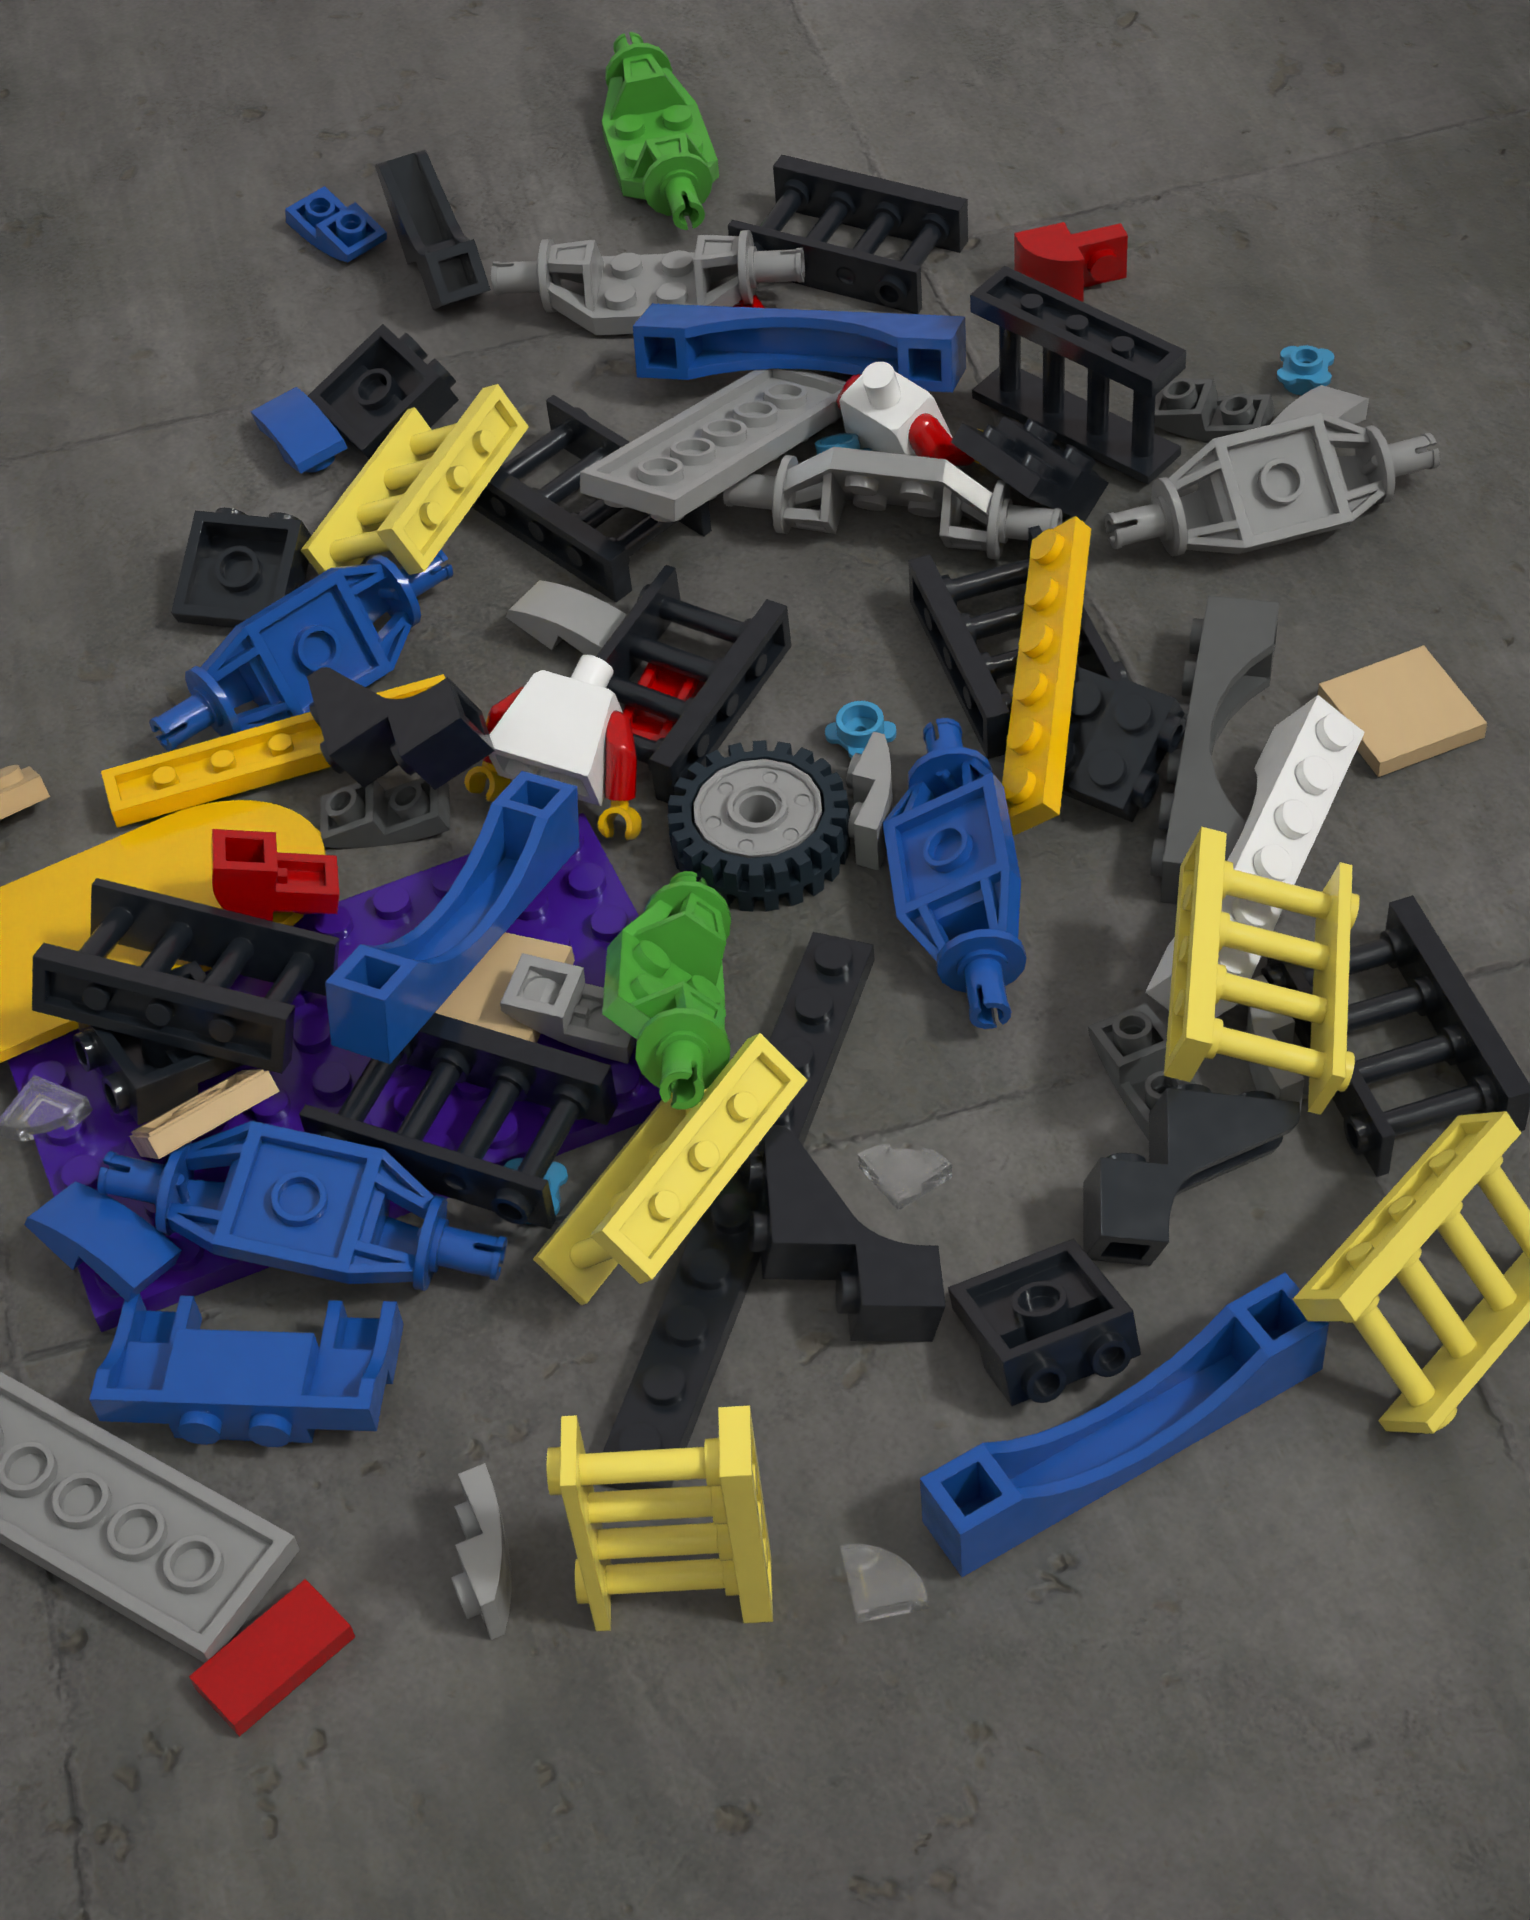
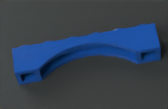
(713, 340)
(394, 988)
(1026, 1484)

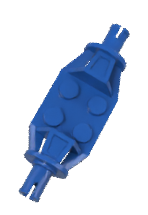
(308, 629)
(958, 871)
(303, 1207)

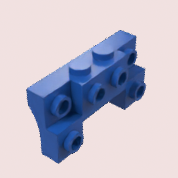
(246, 1382)

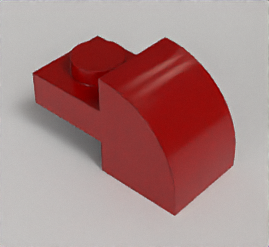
(1072, 260)
(259, 880)

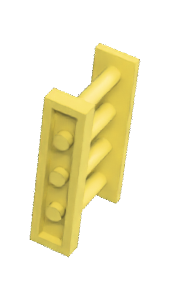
(418, 486)
(1201, 982)
(670, 1174)
(1390, 1245)
(730, 1497)

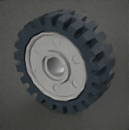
(760, 824)

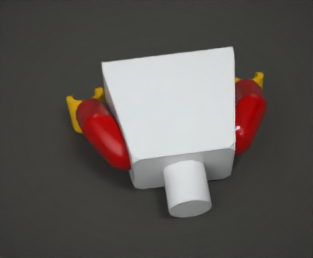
(896, 416)
(568, 734)

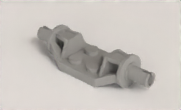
(626, 284)
(880, 478)
(1272, 486)

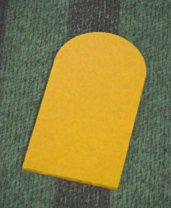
(160, 857)

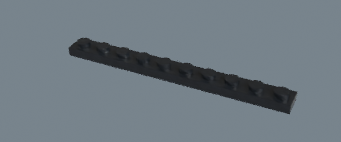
(717, 1260)

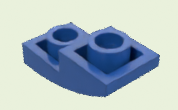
(334, 227)
(300, 431)
(104, 1235)

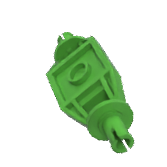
(656, 133)
(670, 988)

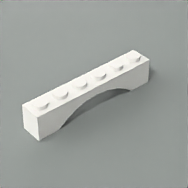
(1294, 792)

